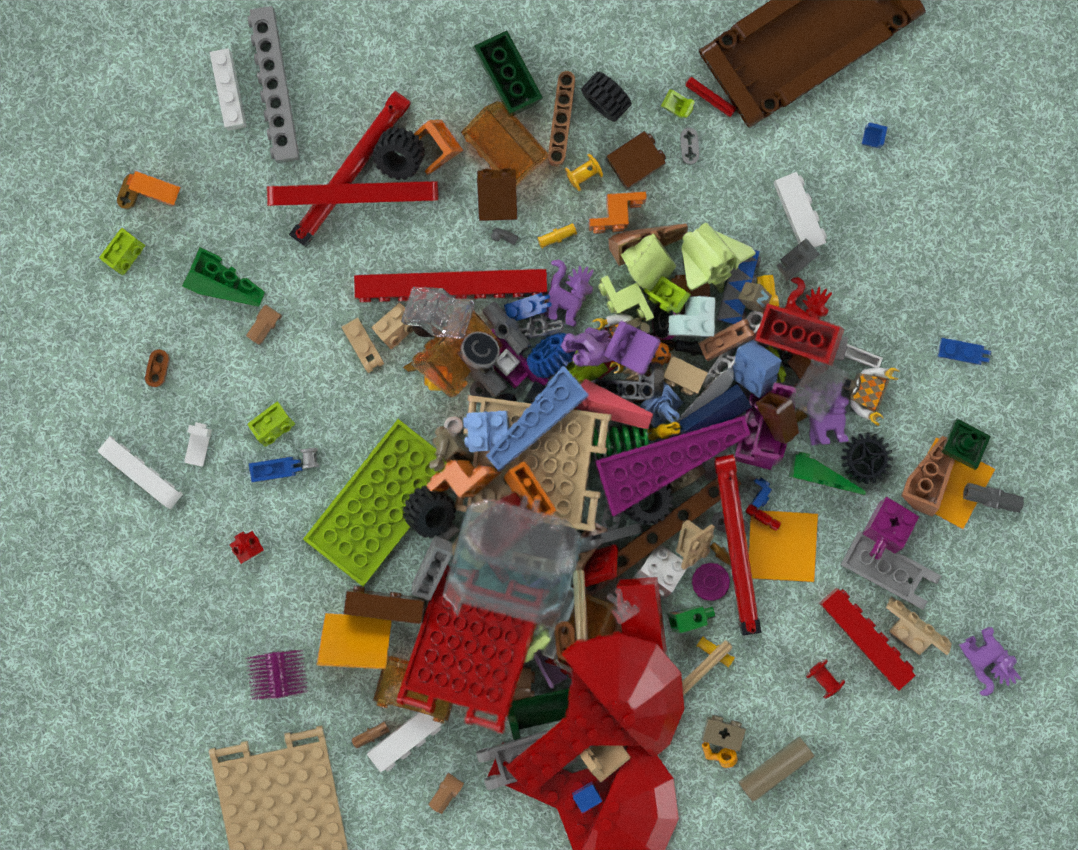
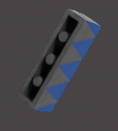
(731, 308)

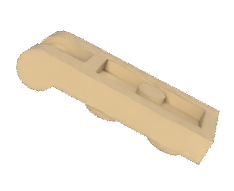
(362, 344)

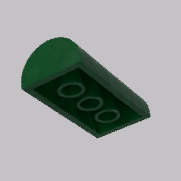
(508, 73)

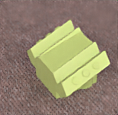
(648, 262)

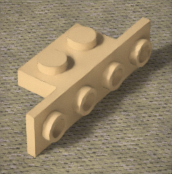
(914, 631)

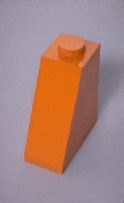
(153, 188)

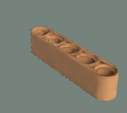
(560, 109)

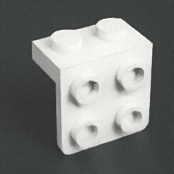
(666, 567)

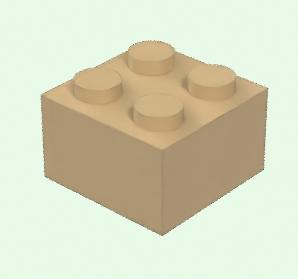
(684, 375)

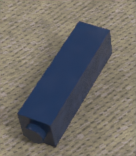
(719, 410)

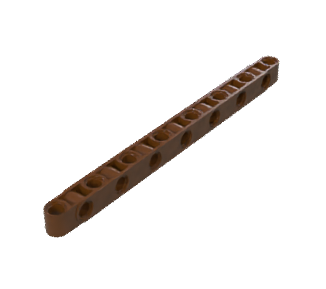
(640, 547)

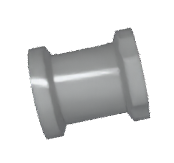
(309, 458)

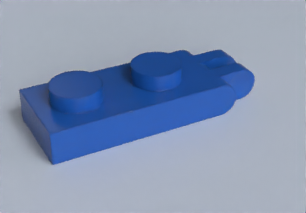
(527, 307)
(962, 351)
(273, 469)

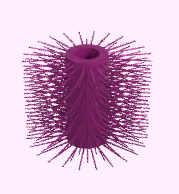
(276, 675)

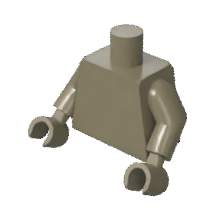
(449, 448)

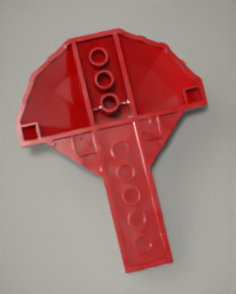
(618, 696)
(635, 807)

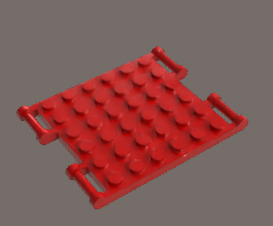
(467, 659)

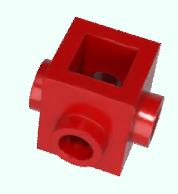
(246, 546)

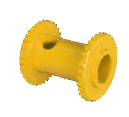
(581, 173)

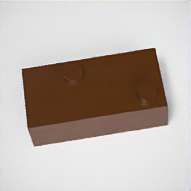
(384, 606)

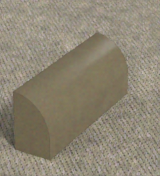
(776, 769)

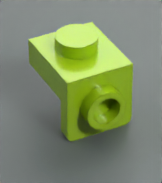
(677, 104)

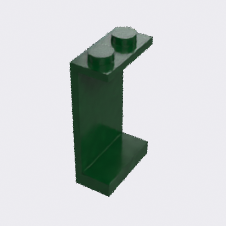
(537, 711)

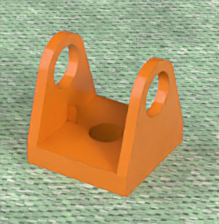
(444, 140)

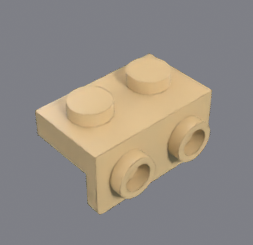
(391, 328)

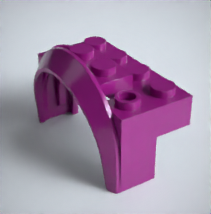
(767, 450)

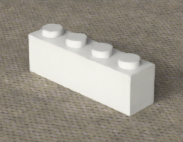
(228, 89)
(798, 209)
(403, 739)

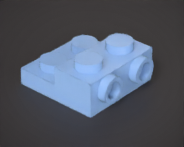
(485, 429)

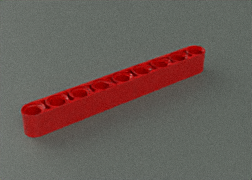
(352, 193)

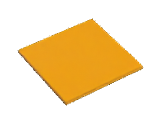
(953, 506)
(786, 552)
(354, 641)

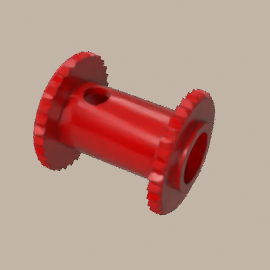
(825, 679)

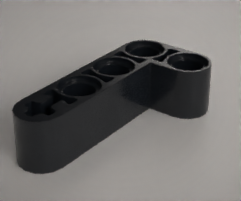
(642, 386)

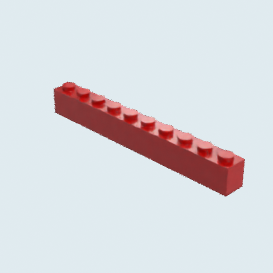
(455, 283)

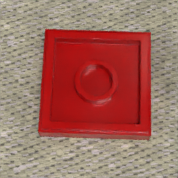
(601, 565)

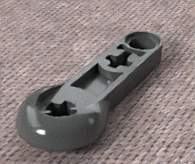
(592, 542)

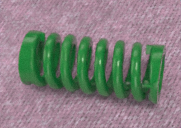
(624, 436)

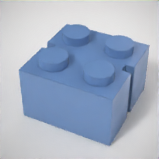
(756, 368)

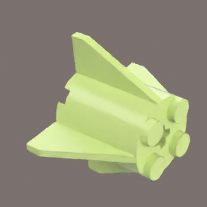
(711, 257)

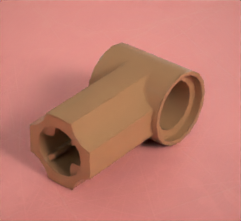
(265, 322)
(448, 789)

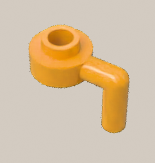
(721, 756)

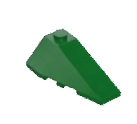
(214, 280)
(813, 471)

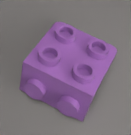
(632, 348)

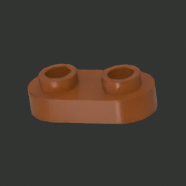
(157, 368)
(564, 640)

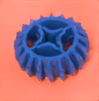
(549, 356)

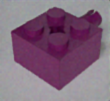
(889, 527)

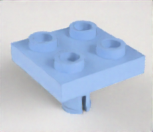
(663, 407)

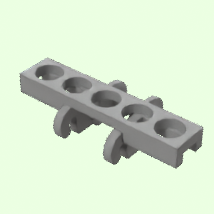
(545, 331)

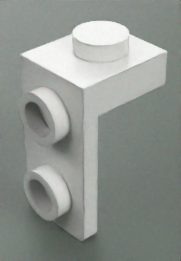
(197, 444)

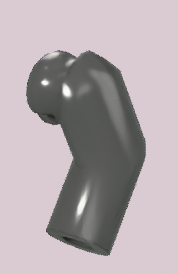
(505, 235)

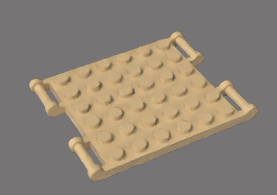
(556, 459)
(280, 796)

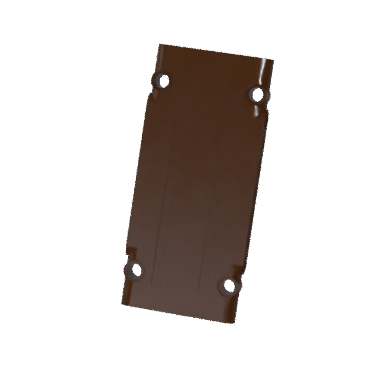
(797, 46)

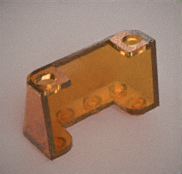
(441, 362)

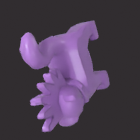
(567, 300)
(590, 346)
(834, 420)
(987, 654)

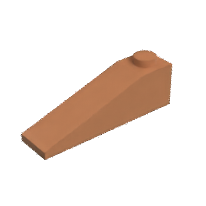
(665, 234)
(929, 480)

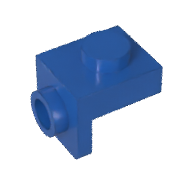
(762, 496)

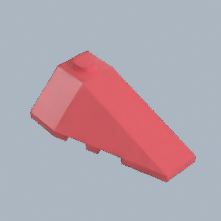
(606, 402)

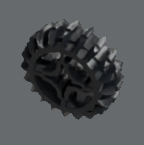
(863, 450)

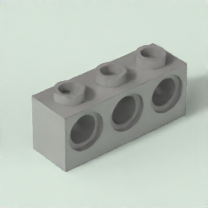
(432, 568)

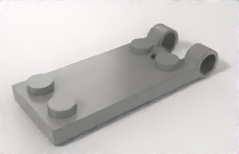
(890, 571)
(507, 752)

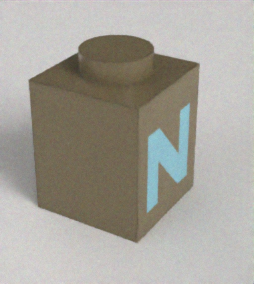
(754, 296)

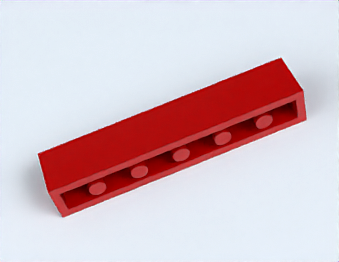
(867, 638)

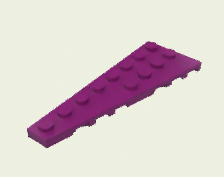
(646, 469)

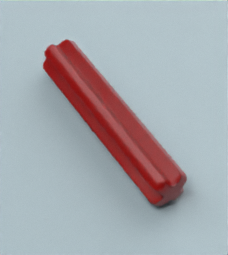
(710, 97)

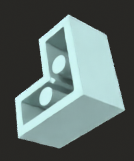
(697, 319)

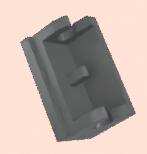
(797, 259)

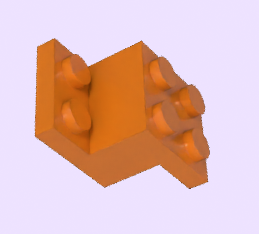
(617, 212)
(463, 478)

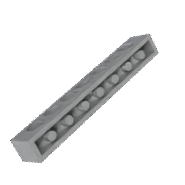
(267, 17)

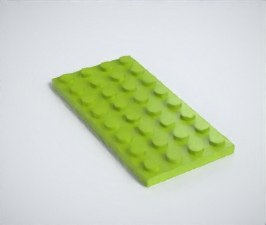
(368, 512)

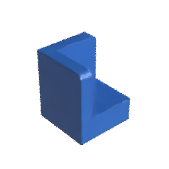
(874, 135)
(587, 797)

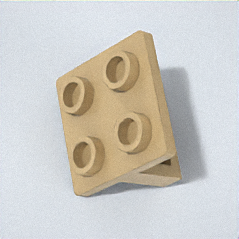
(694, 543)

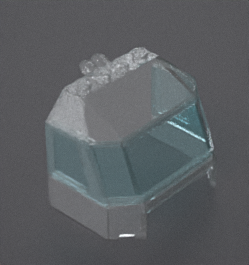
(513, 562)

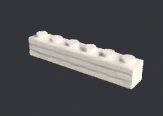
(862, 356)
(550, 650)

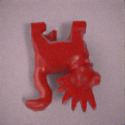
(815, 303)

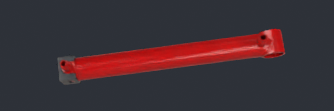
(394, 109)
(737, 544)

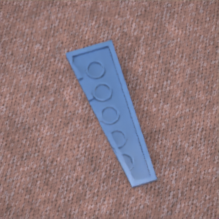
(547, 410)

